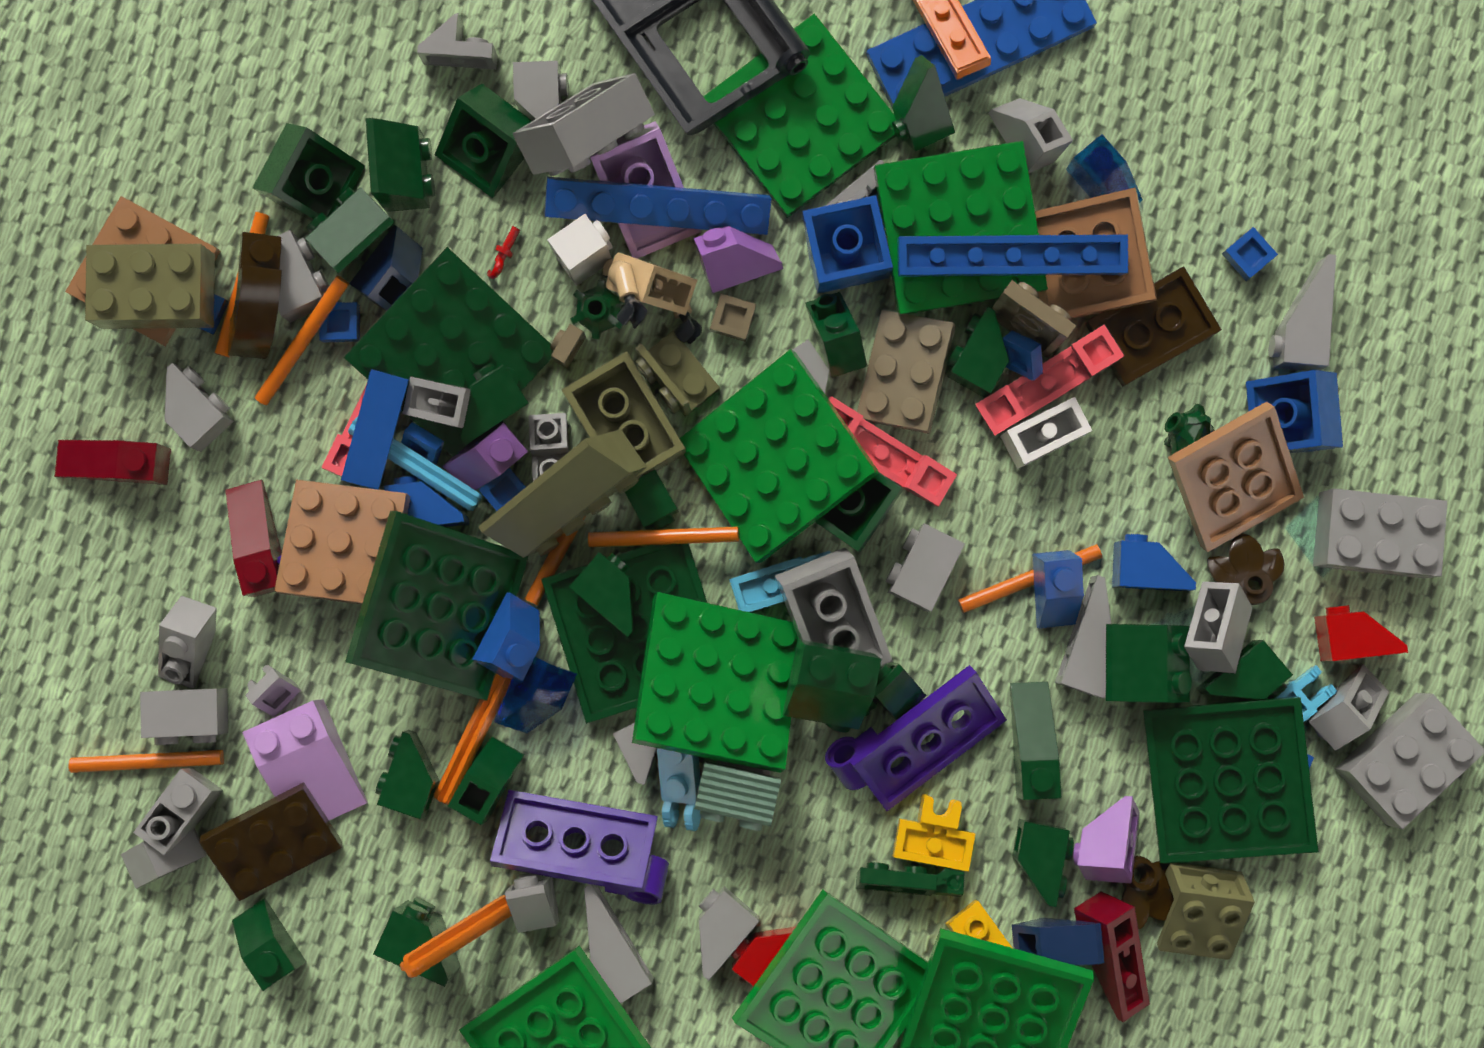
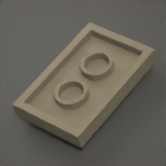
(1026, 314)
(906, 371)

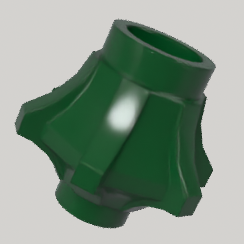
(591, 299)
(1187, 428)

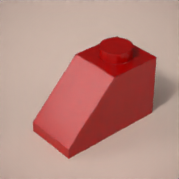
(1353, 636)
(756, 954)

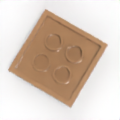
(1101, 215)
(136, 225)
(1236, 476)
(334, 540)

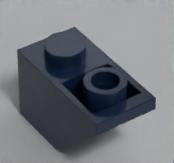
(389, 269)
(1060, 940)

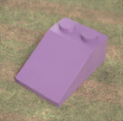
(643, 161)
(308, 750)

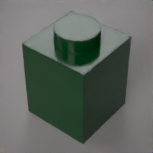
(652, 502)

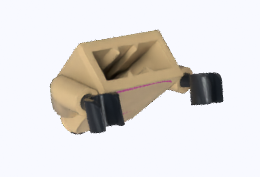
(654, 285)

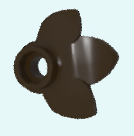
(1248, 563)
(1151, 894)

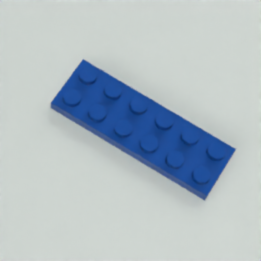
(1007, 29)

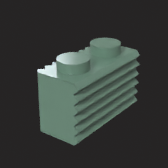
(737, 795)

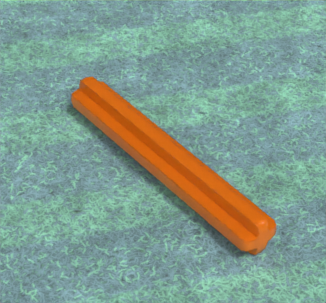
(471, 740)
(455, 937)

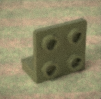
(678, 372)
(1206, 911)

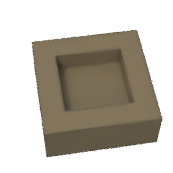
(733, 317)
(567, 345)

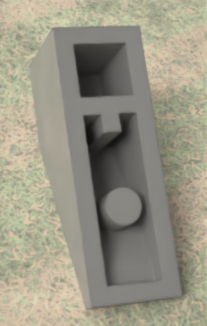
(1305, 331)
(1085, 655)
(612, 948)

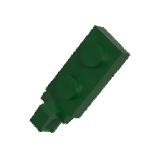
(910, 881)

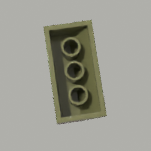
(566, 494)

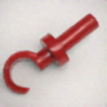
(503, 252)

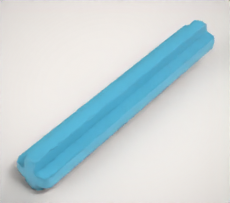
(431, 474)

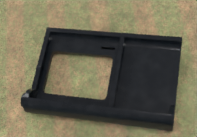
(758, 18)

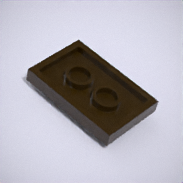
(1158, 329)
(271, 841)

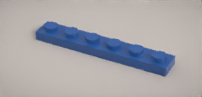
(656, 205)
(1012, 255)

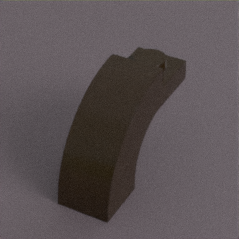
(256, 296)

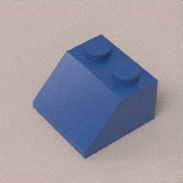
(847, 244)
(1305, 408)

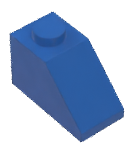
(427, 503)
(1147, 566)
(1057, 588)
(511, 639)

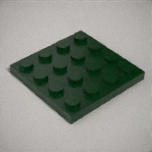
(447, 332)
(433, 605)
(597, 651)
(1230, 780)

